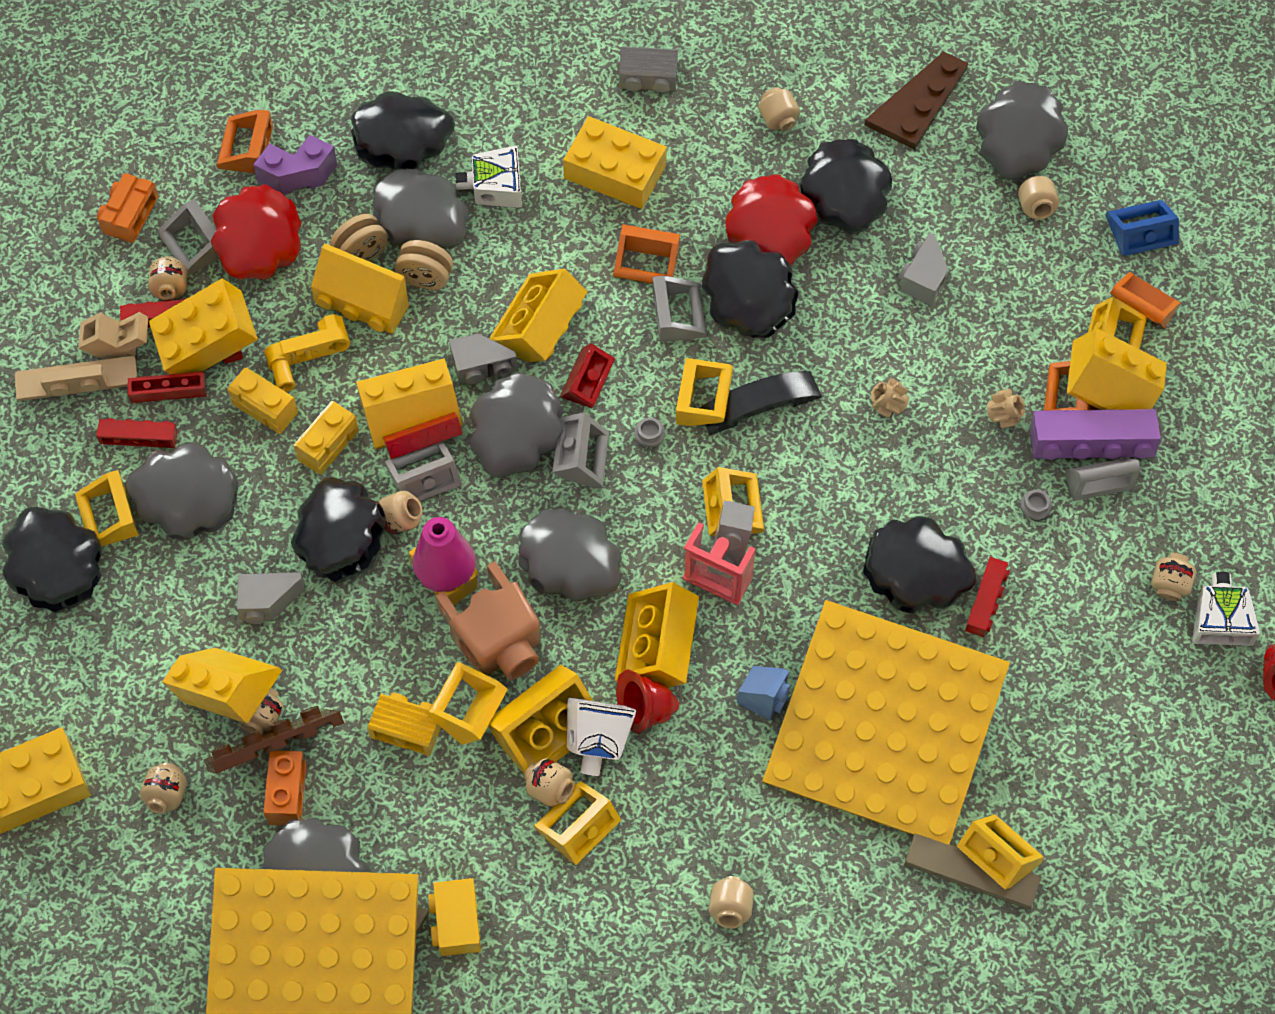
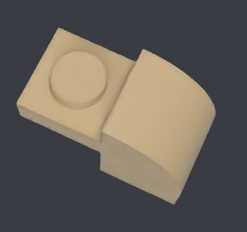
(113, 338)

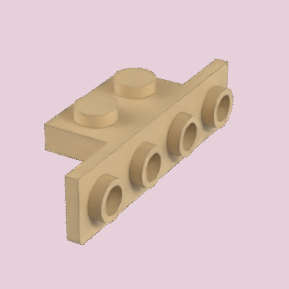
(75, 378)

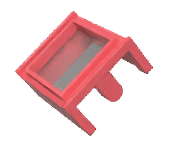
(714, 573)

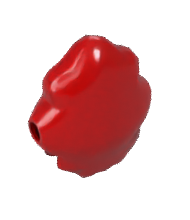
(773, 216)
(256, 233)

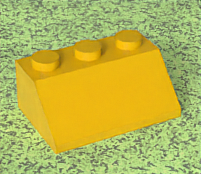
(359, 289)
(539, 314)
(1114, 373)
(407, 399)
(658, 634)
(221, 682)
(536, 720)

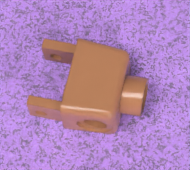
(495, 628)

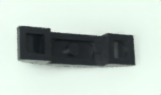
(765, 395)

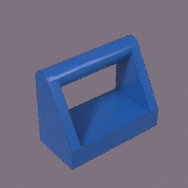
(1147, 233)

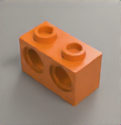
(284, 787)

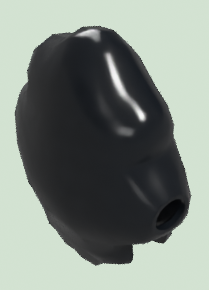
(399, 130)
(847, 184)
(749, 288)
(339, 530)
(51, 559)
(917, 565)

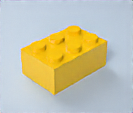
(615, 162)
(203, 329)
(39, 779)

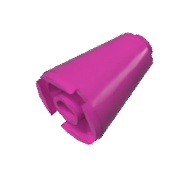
(443, 556)

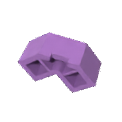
(288, 172)

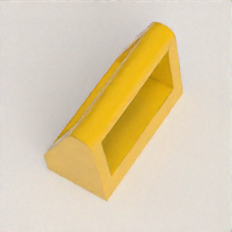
(1107, 313)
(702, 369)
(106, 484)
(718, 488)
(479, 713)
(586, 830)
(995, 855)

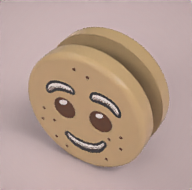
(361, 237)
(424, 264)

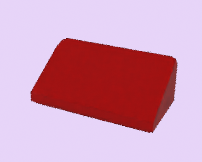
(587, 376)

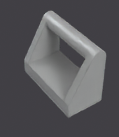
(185, 215)
(671, 330)
(572, 450)
(1102, 478)
(427, 479)

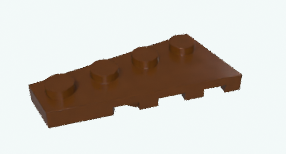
(916, 105)
(305, 726)

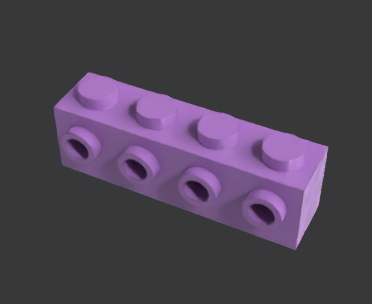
(1094, 434)

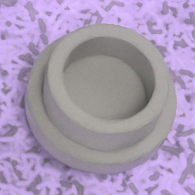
(649, 432)
(1036, 504)

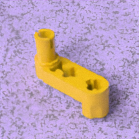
(328, 340)

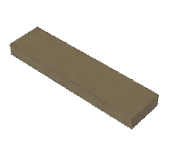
(955, 866)

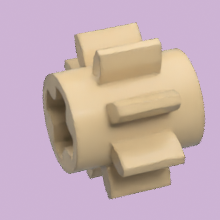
(889, 397)
(1005, 408)

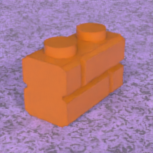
(127, 208)

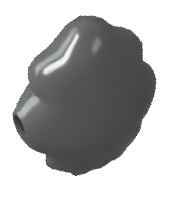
(1021, 129)
(420, 208)
(515, 424)
(184, 491)
(569, 555)
(314, 847)

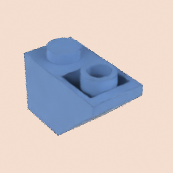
(765, 691)

